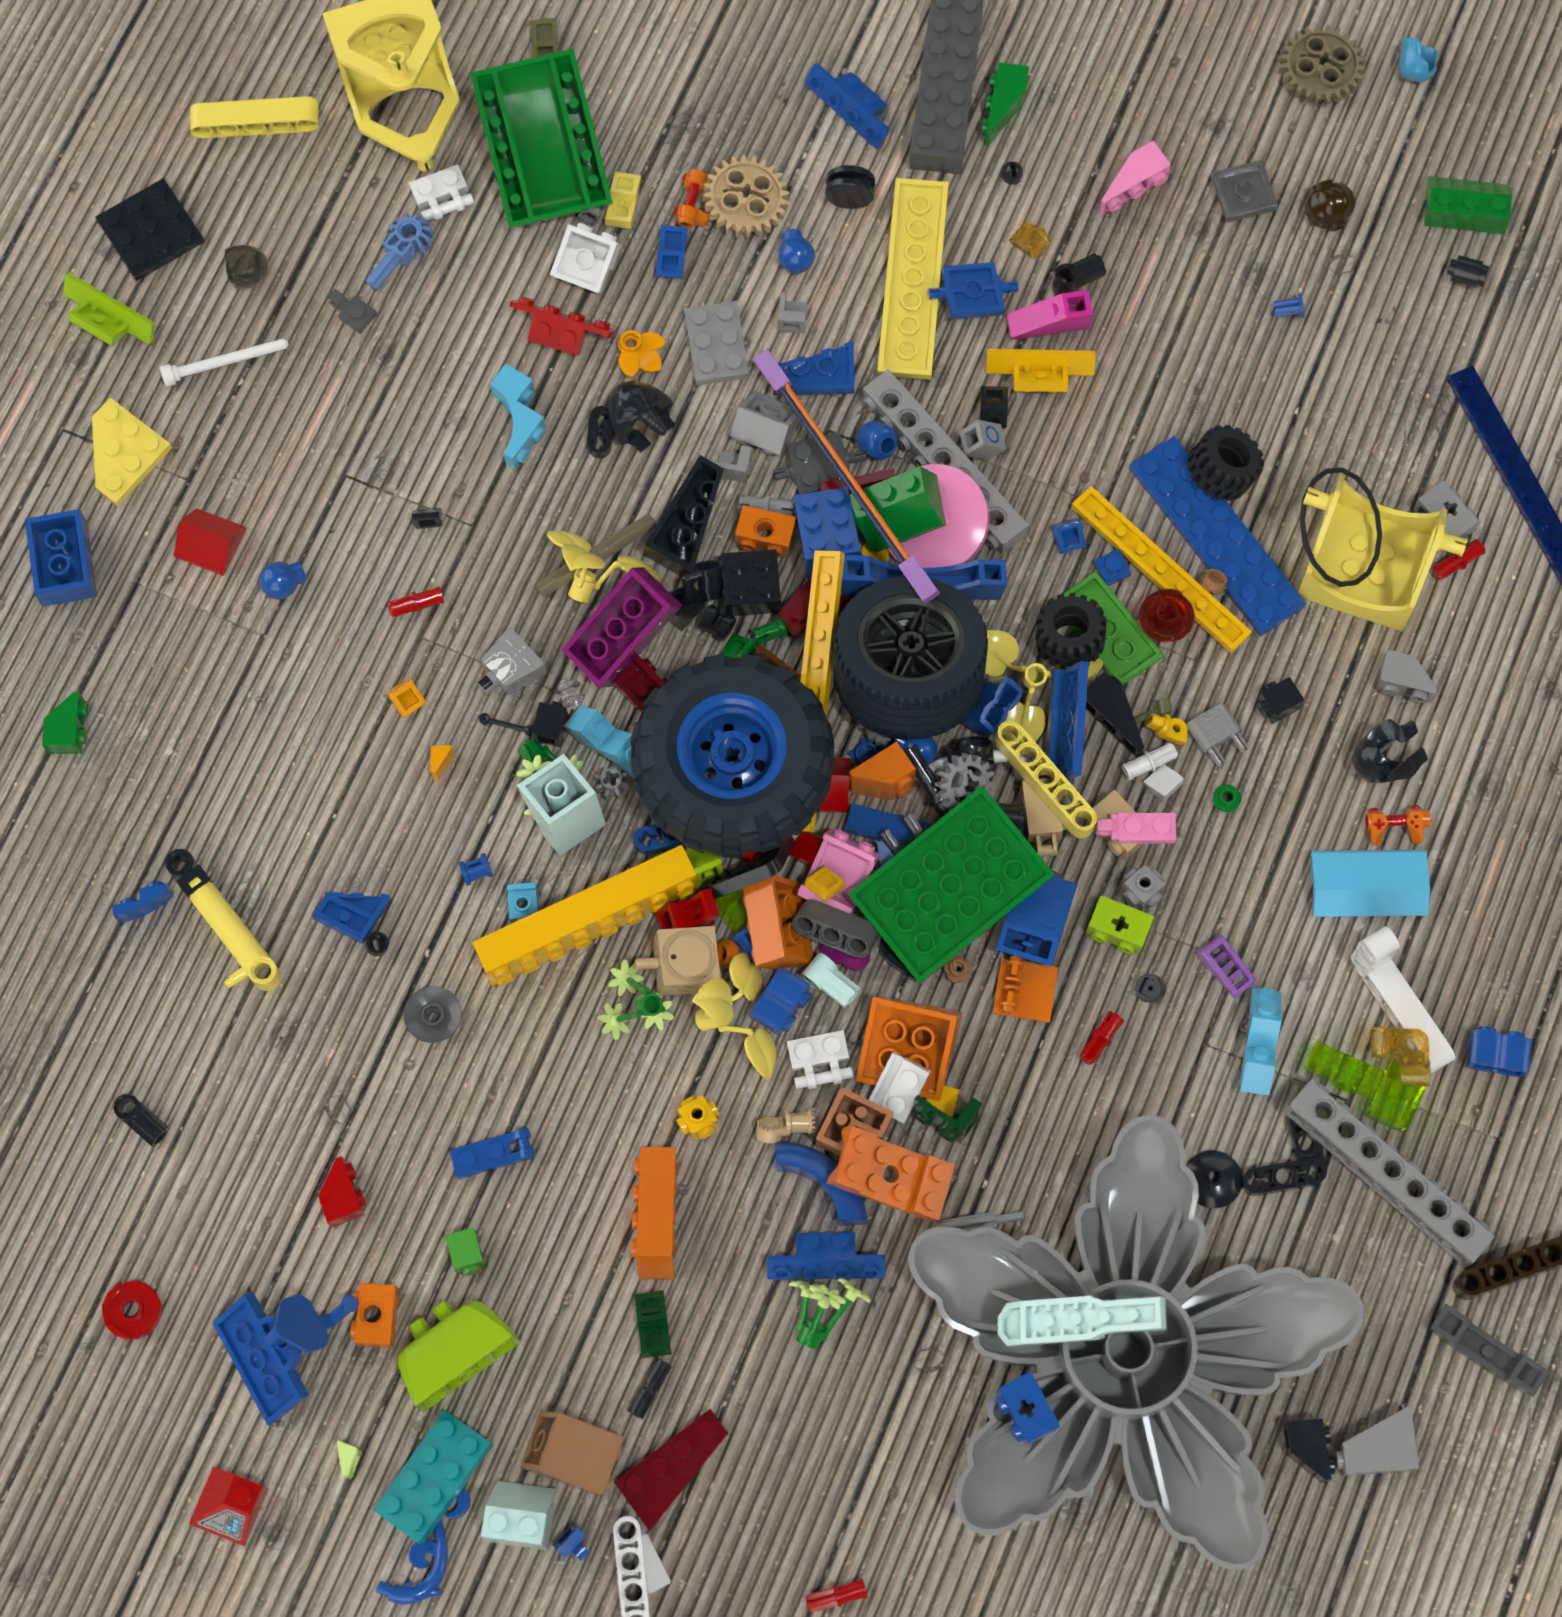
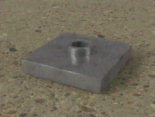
(1244, 191)

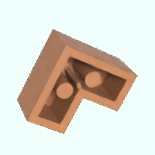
(854, 1111)

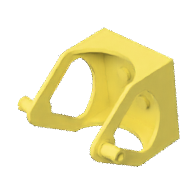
(389, 50)
(1348, 546)

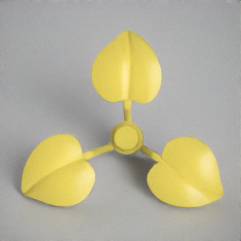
(577, 556)
(1000, 654)
(717, 1011)

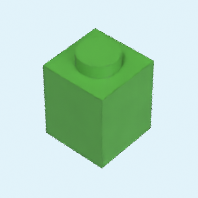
(465, 1251)

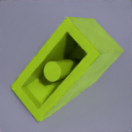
(705, 865)

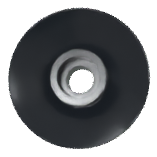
(1220, 1193)

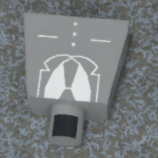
(510, 665)

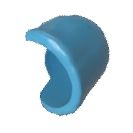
(1417, 61)

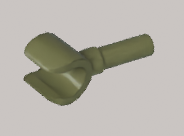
(1163, 706)

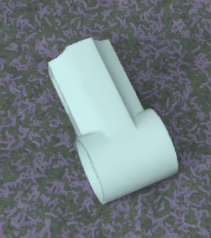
(825, 976)

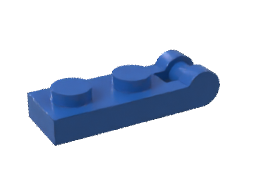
(492, 1153)

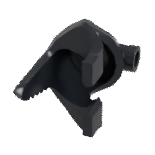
(639, 402)
(1371, 758)

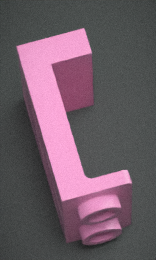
(848, 860)

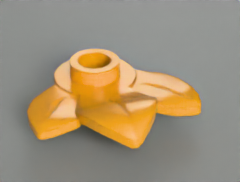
(643, 355)

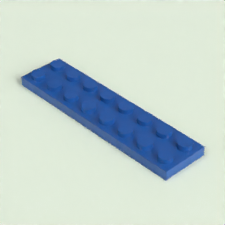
(1218, 538)

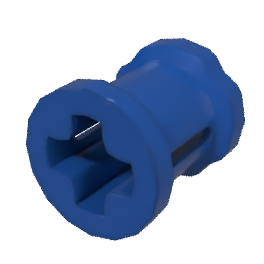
(475, 869)

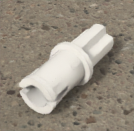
(1149, 761)

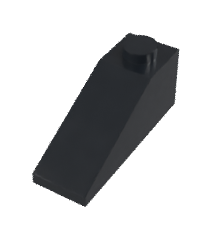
(1111, 708)

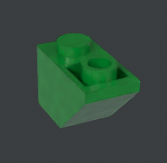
(65, 726)

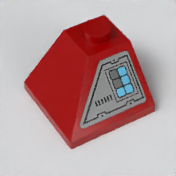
(228, 1506)

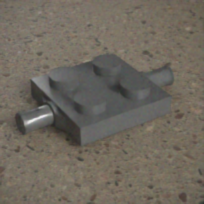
(810, 466)

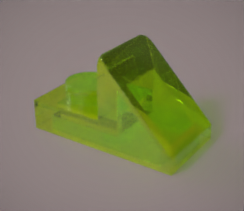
(733, 911)

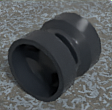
(717, 622)

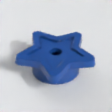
(864, 748)

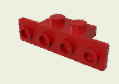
(558, 329)

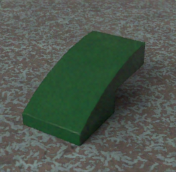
(652, 1324)

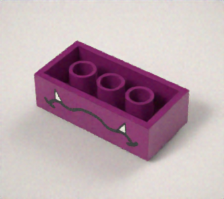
(621, 627)

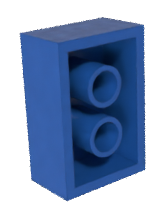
(825, 524)
(60, 557)

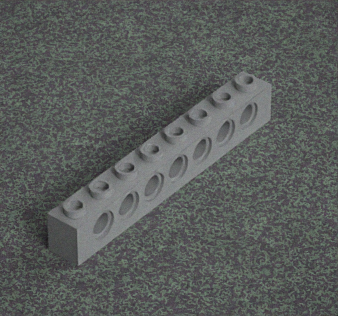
(889, 389)
(1394, 1190)

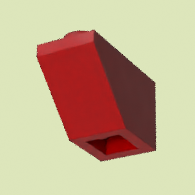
(339, 1196)

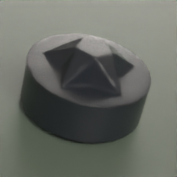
(1150, 988)

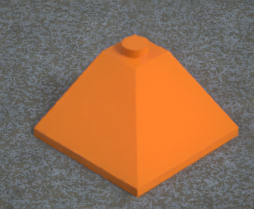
(914, 1032)

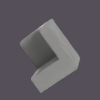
(791, 315)
(736, 465)

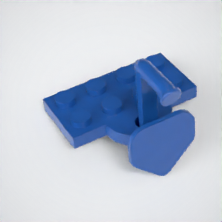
(261, 1350)

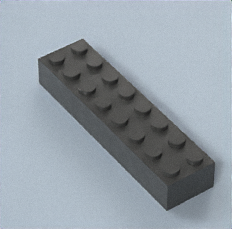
(946, 85)

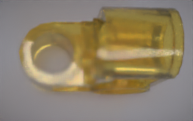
(1392, 1043)

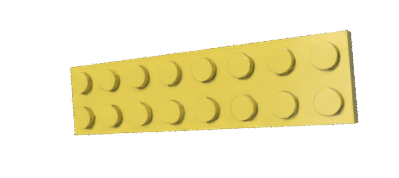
(912, 269)

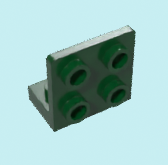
(949, 1128)

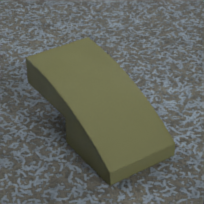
(544, 36)

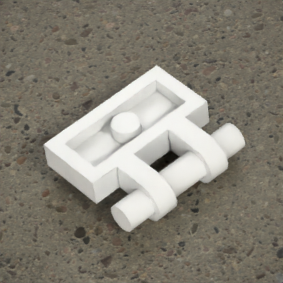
(439, 187)
(816, 1052)

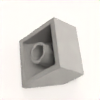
(764, 423)

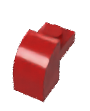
(695, 912)

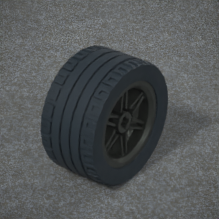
(898, 631)

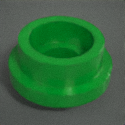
(1223, 805)

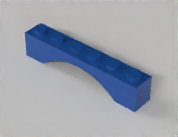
(974, 579)

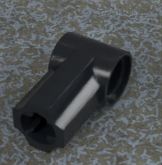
(1078, 274)
(142, 1120)

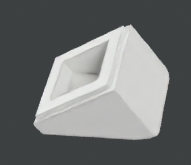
(1163, 782)

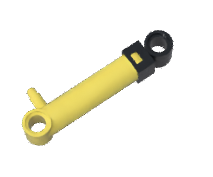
(224, 922)

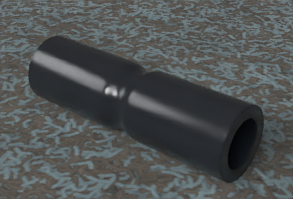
(648, 1391)

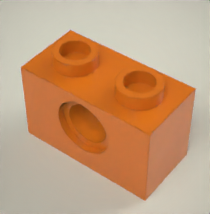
(755, 520)
(381, 1333)

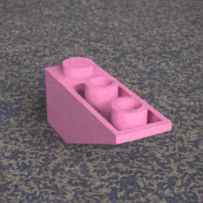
(1141, 171)

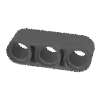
(835, 928)

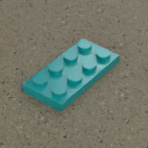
(433, 1477)

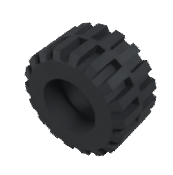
(1225, 462)
(1070, 612)

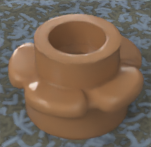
(1214, 581)
(958, 976)

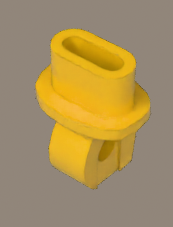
(1164, 725)

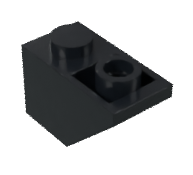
(1307, 1446)

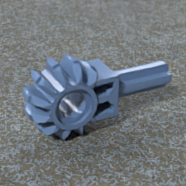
(401, 249)

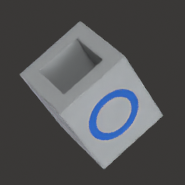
(982, 440)

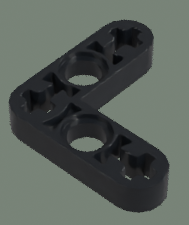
(762, 868)
(1303, 1161)

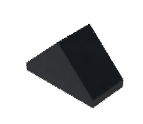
(689, 609)

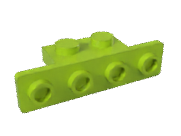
(103, 314)

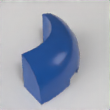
(818, 1167)

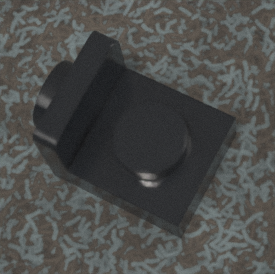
(994, 404)

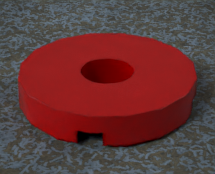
(149, 1310)

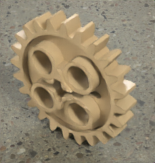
(741, 217)

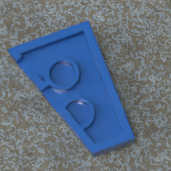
(823, 373)

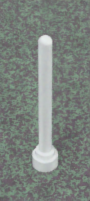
(172, 374)

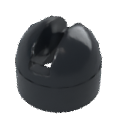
(1006, 173)
(382, 942)

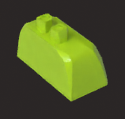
(452, 1351)

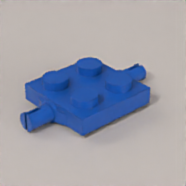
(973, 290)

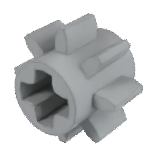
(607, 788)

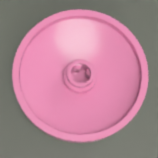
(965, 518)

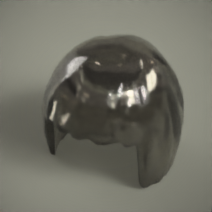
(245, 266)

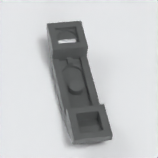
(1488, 1352)

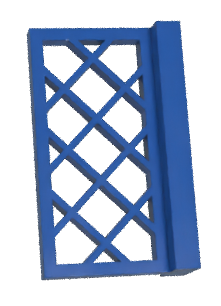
(1067, 719)

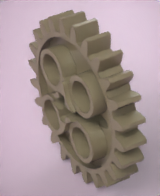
(1322, 65)

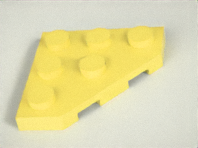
(123, 451)

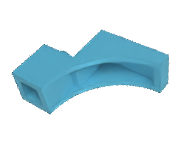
(515, 392)
(597, 733)
(1261, 1041)

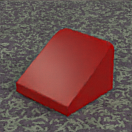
(806, 848)

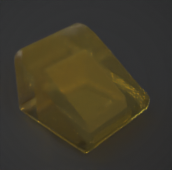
(1030, 239)

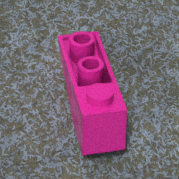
(1051, 316)

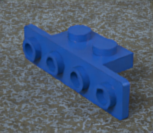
(852, 102)
(826, 1257)

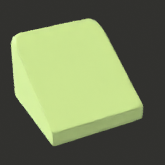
(349, 1458)

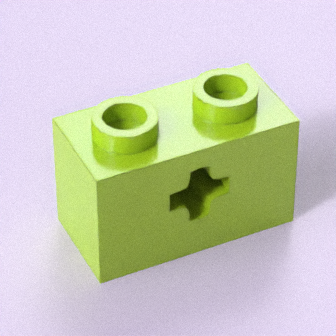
(1106, 918)

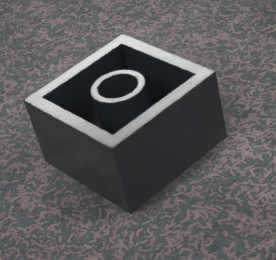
(751, 582)

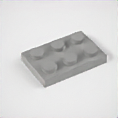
(716, 343)

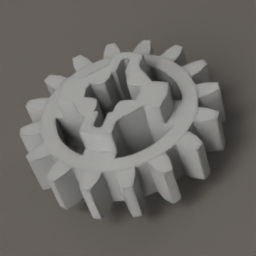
(961, 781)

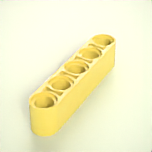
(254, 117)
(1044, 766)

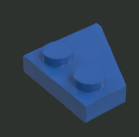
(351, 913)

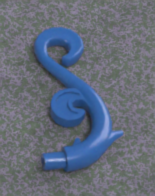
(439, 1549)

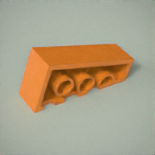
(655, 1212)

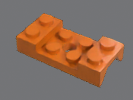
(918, 1181)

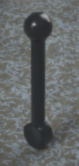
(485, 719)

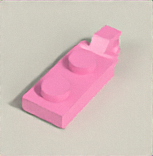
(1139, 828)

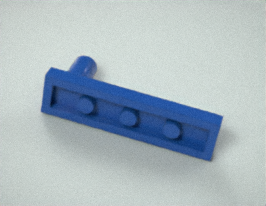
(872, 822)

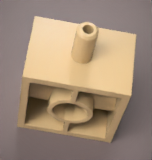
(683, 959)

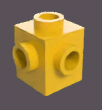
(700, 1127)

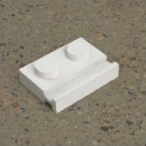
(899, 1086)

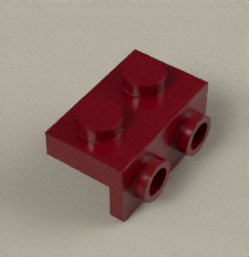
(638, 681)

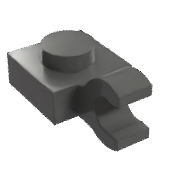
(354, 312)

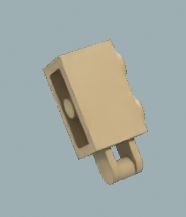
(1040, 821)

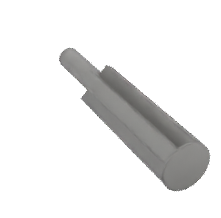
(987, 1219)

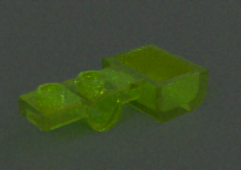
(1389, 1102)

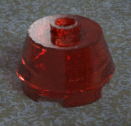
(1166, 615)

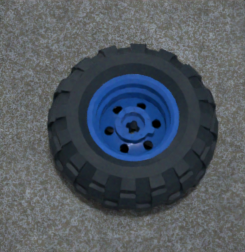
(754, 700)

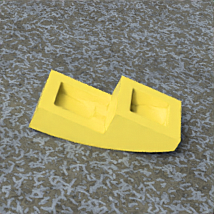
(624, 196)

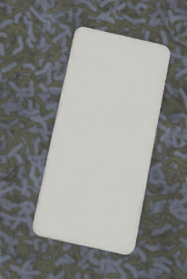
(656, 1574)

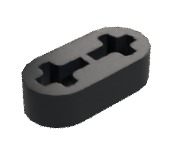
(594, 431)

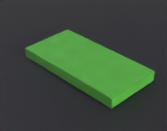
(1127, 646)

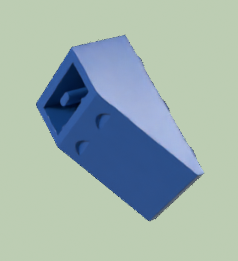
(1037, 924)

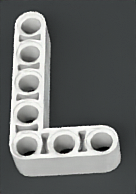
(1375, 966)
(631, 1577)

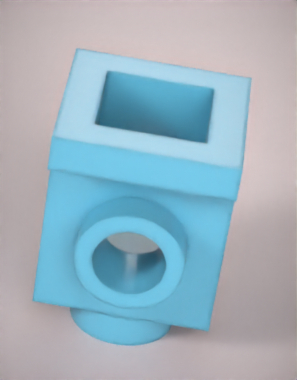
(522, 893)

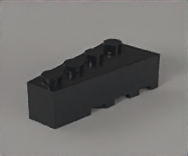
(682, 527)

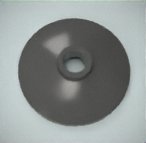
(429, 1001)

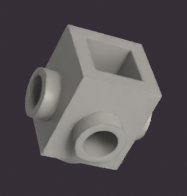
(1139, 896)

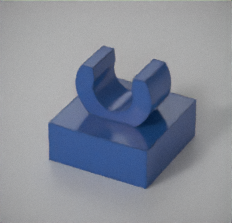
(570, 1542)

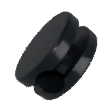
(850, 187)

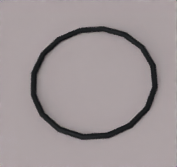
(1377, 520)

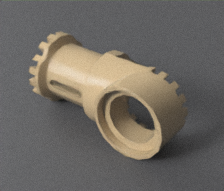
(773, 1129)

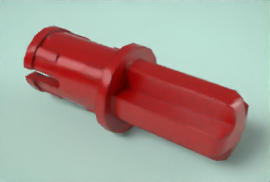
(1455, 562)
(415, 602)
(1101, 1037)
(836, 1596)

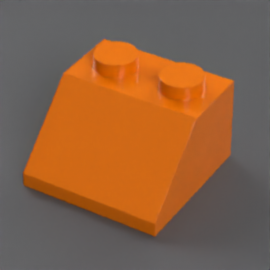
(884, 775)

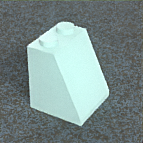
(562, 804)
(519, 1515)

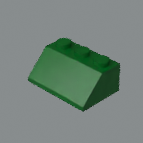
(1467, 205)
(907, 504)

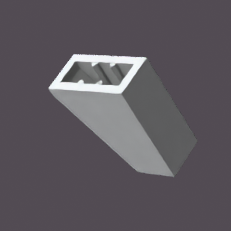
(1381, 1448)

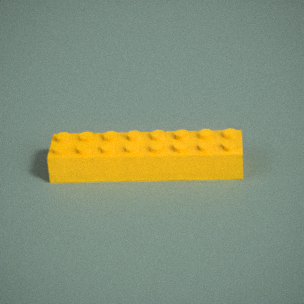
(586, 916)

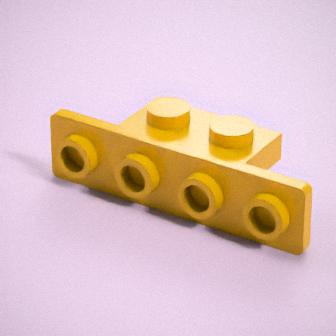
(1040, 368)

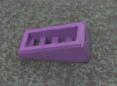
(1219, 972)

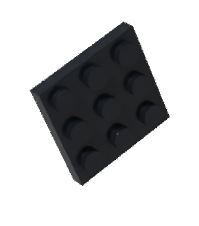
(149, 229)

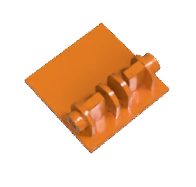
(1025, 990)

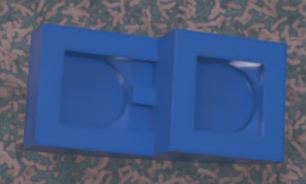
(671, 252)

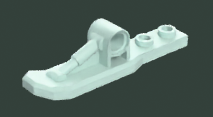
(1077, 1319)

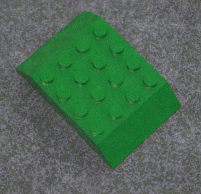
(541, 138)

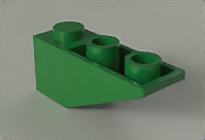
(1007, 98)

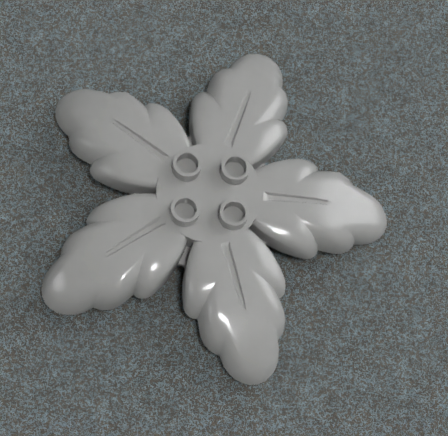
(1134, 1387)

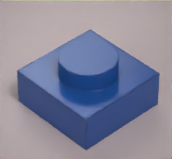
(1112, 567)

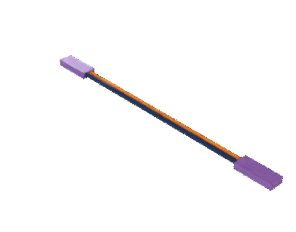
(908, 564)

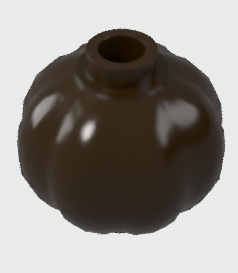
(1330, 205)

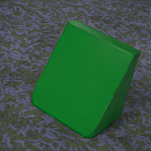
(739, 645)

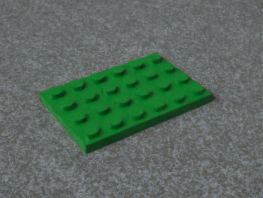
(951, 884)

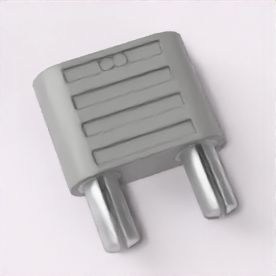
(1215, 729)

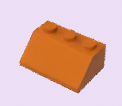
(770, 915)

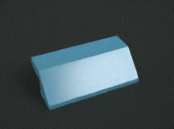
(1370, 883)

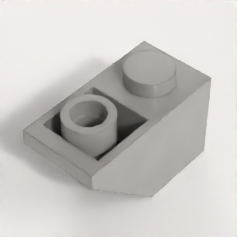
(1405, 676)

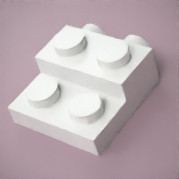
(585, 257)

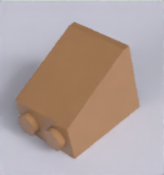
(572, 1452)

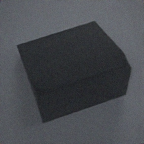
(427, 518)

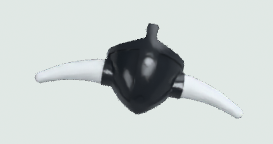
(971, 745)

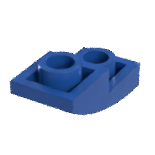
(151, 898)

